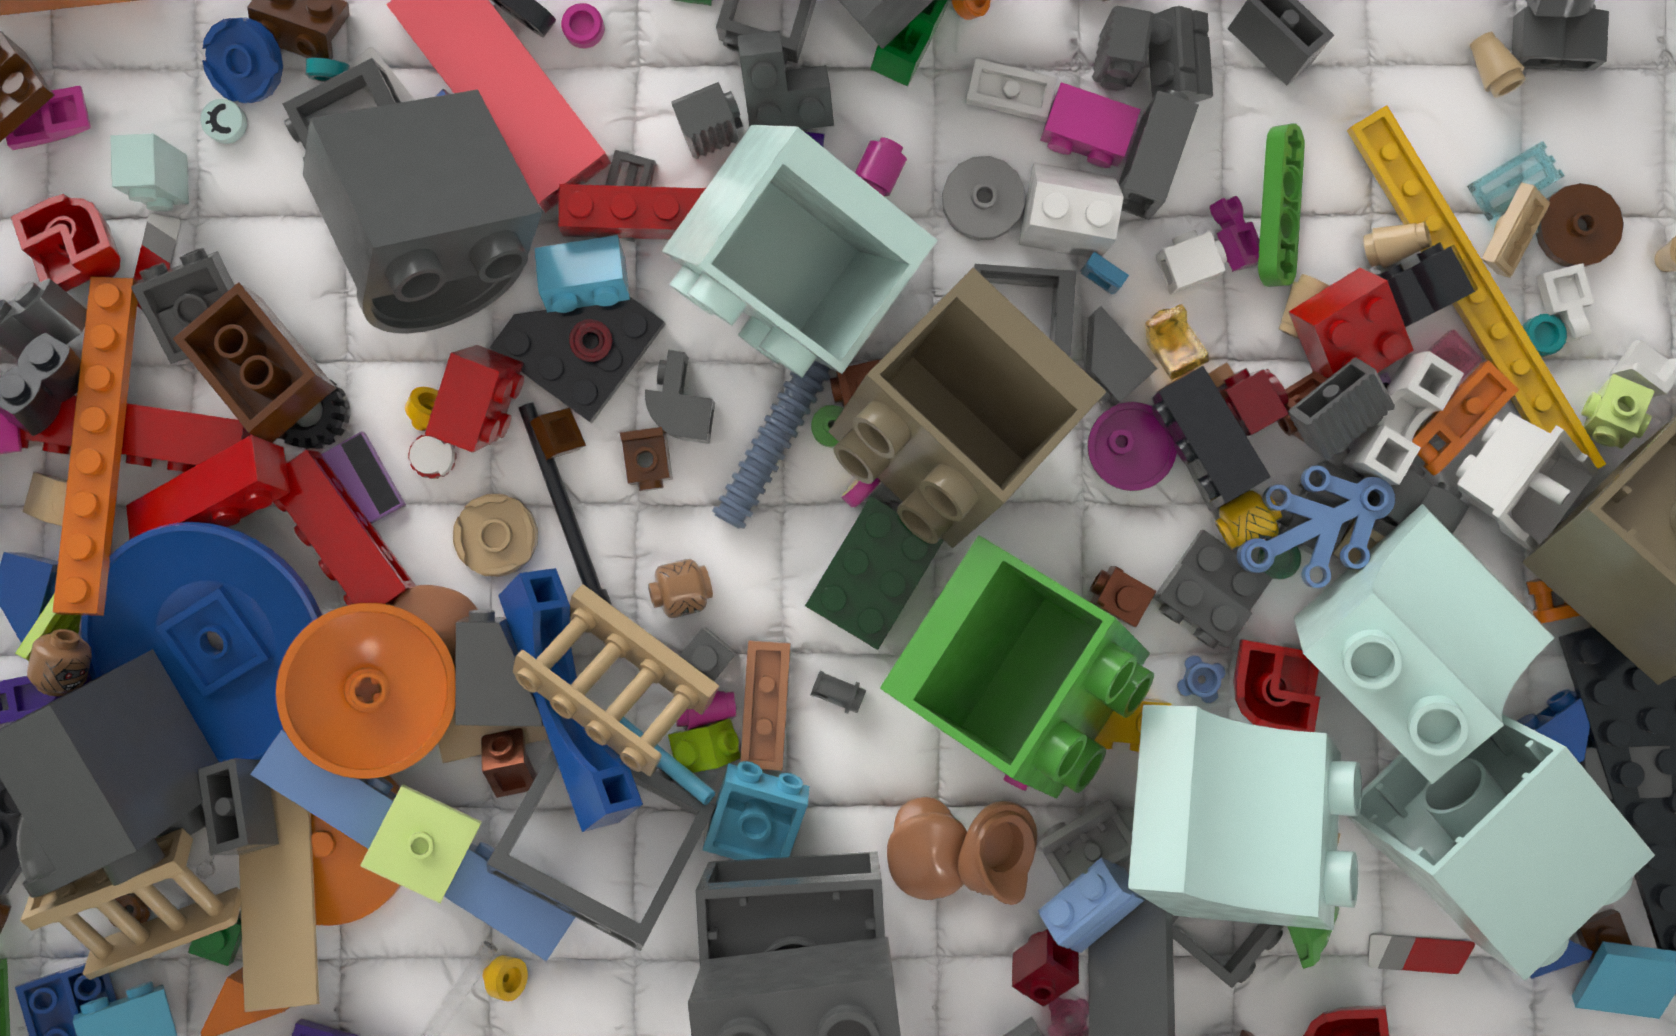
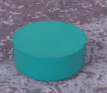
(324, 69)
(1546, 333)

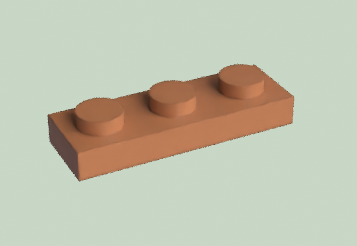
(765, 704)

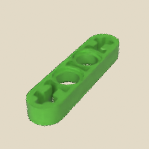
(1281, 205)

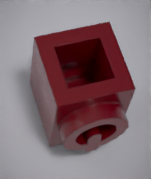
(1255, 399)
(1044, 968)

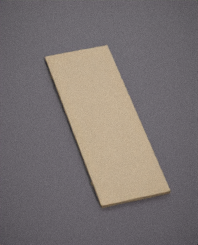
(280, 915)

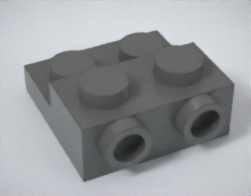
(180, 295)
(1211, 591)

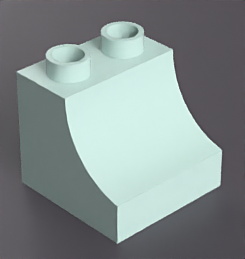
(1423, 643)
(1241, 820)
(1507, 843)

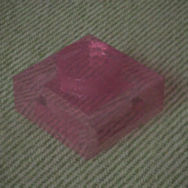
(1456, 352)

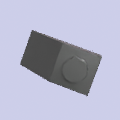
(1114, 358)

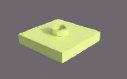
(421, 843)

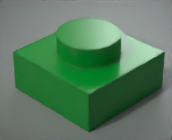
(219, 946)

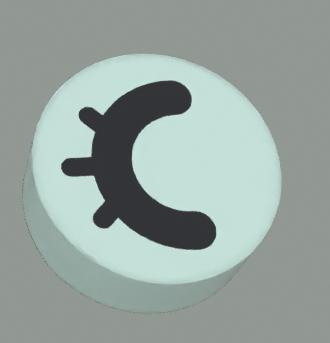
(223, 121)

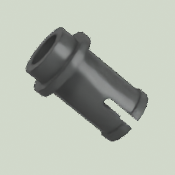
(838, 692)

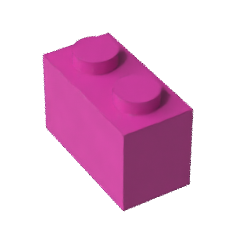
(1089, 126)

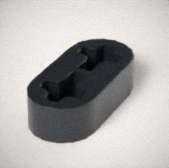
(529, 13)

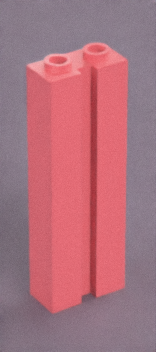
(479, 51)

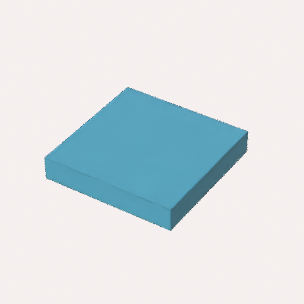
(1628, 981)

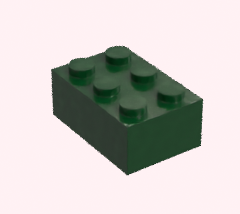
(872, 574)

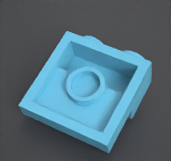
(756, 814)

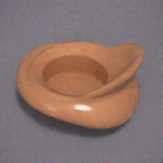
(439, 609)
(925, 849)
(999, 852)

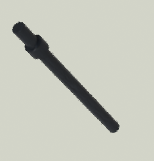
(563, 508)

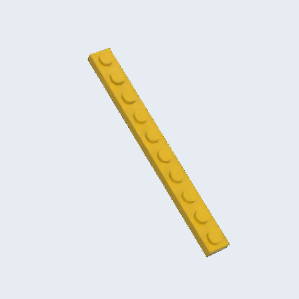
(1485, 310)

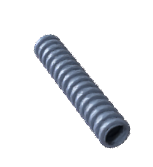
(770, 445)

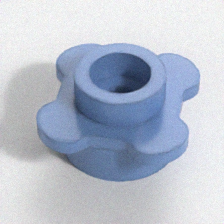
(1208, 689)

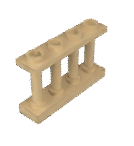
(622, 640)
(136, 939)

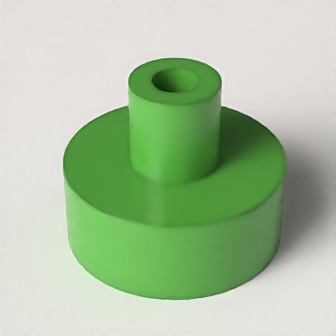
(820, 425)

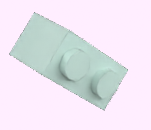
(149, 171)

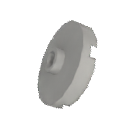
(979, 219)

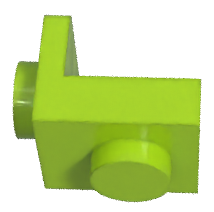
(706, 746)

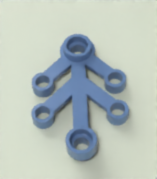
(1323, 522)

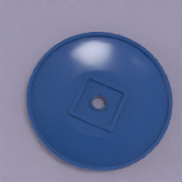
(195, 580)

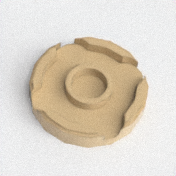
(495, 535)

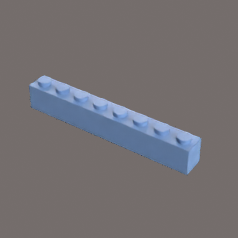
(358, 811)

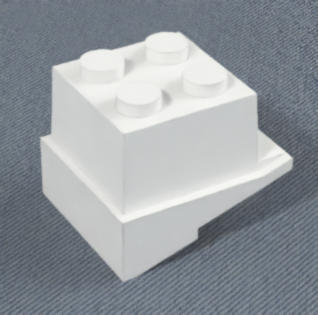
(1525, 478)

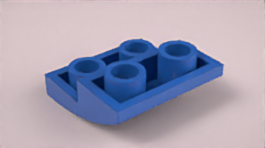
(54, 999)

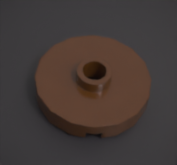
(1559, 229)

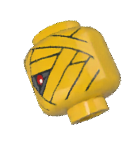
(1247, 519)

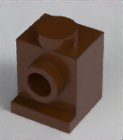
(647, 440)

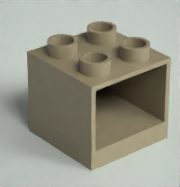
(962, 411)
(1619, 556)

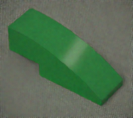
(905, 51)

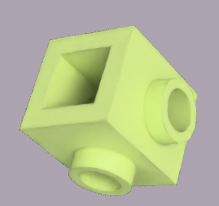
(1617, 412)

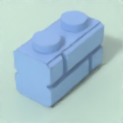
(1090, 906)

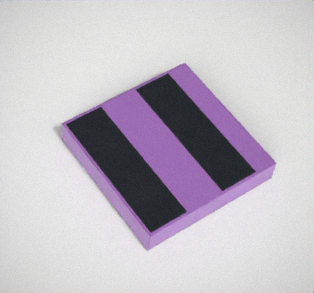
(364, 476)

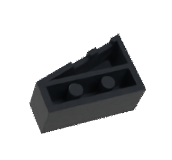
(1208, 438)

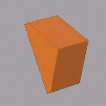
(229, 1010)

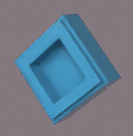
(1104, 273)

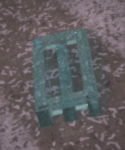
(1544, 163)

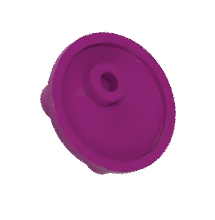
(1130, 447)

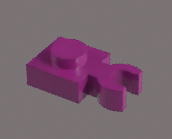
(1237, 237)

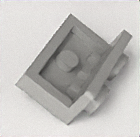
(1085, 840)

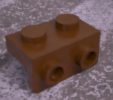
(302, 25)

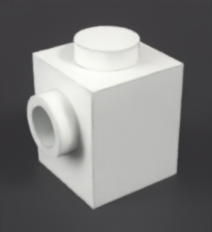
(1191, 261)

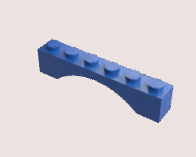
(593, 773)

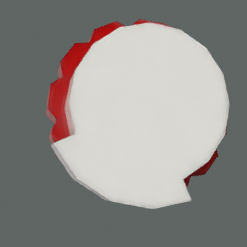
(431, 457)

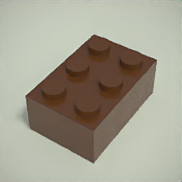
(254, 363)

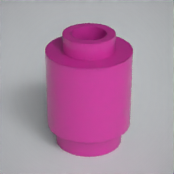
(881, 165)

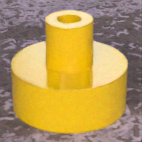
(420, 406)
(505, 978)

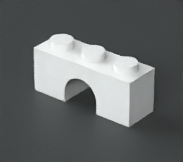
(1417, 390)

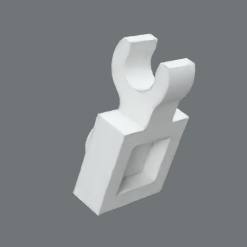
(1567, 294)

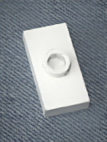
(1011, 90)

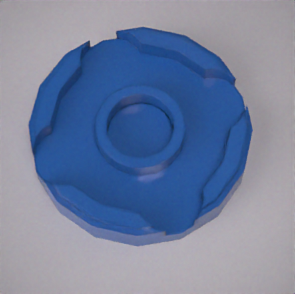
(242, 60)

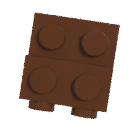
(21, 87)

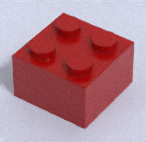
(1351, 321)
(475, 398)

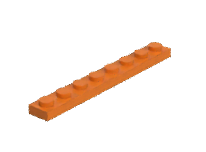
(96, 448)

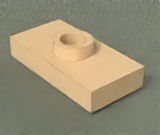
(1515, 230)

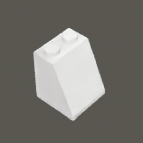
(1071, 211)

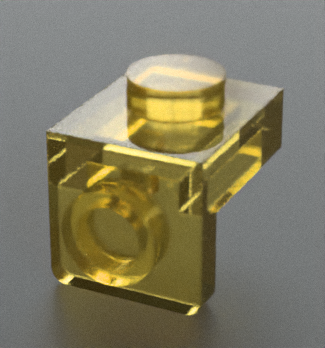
(1175, 342)

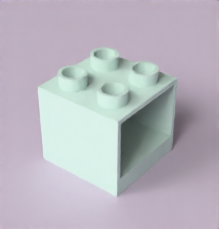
(795, 250)

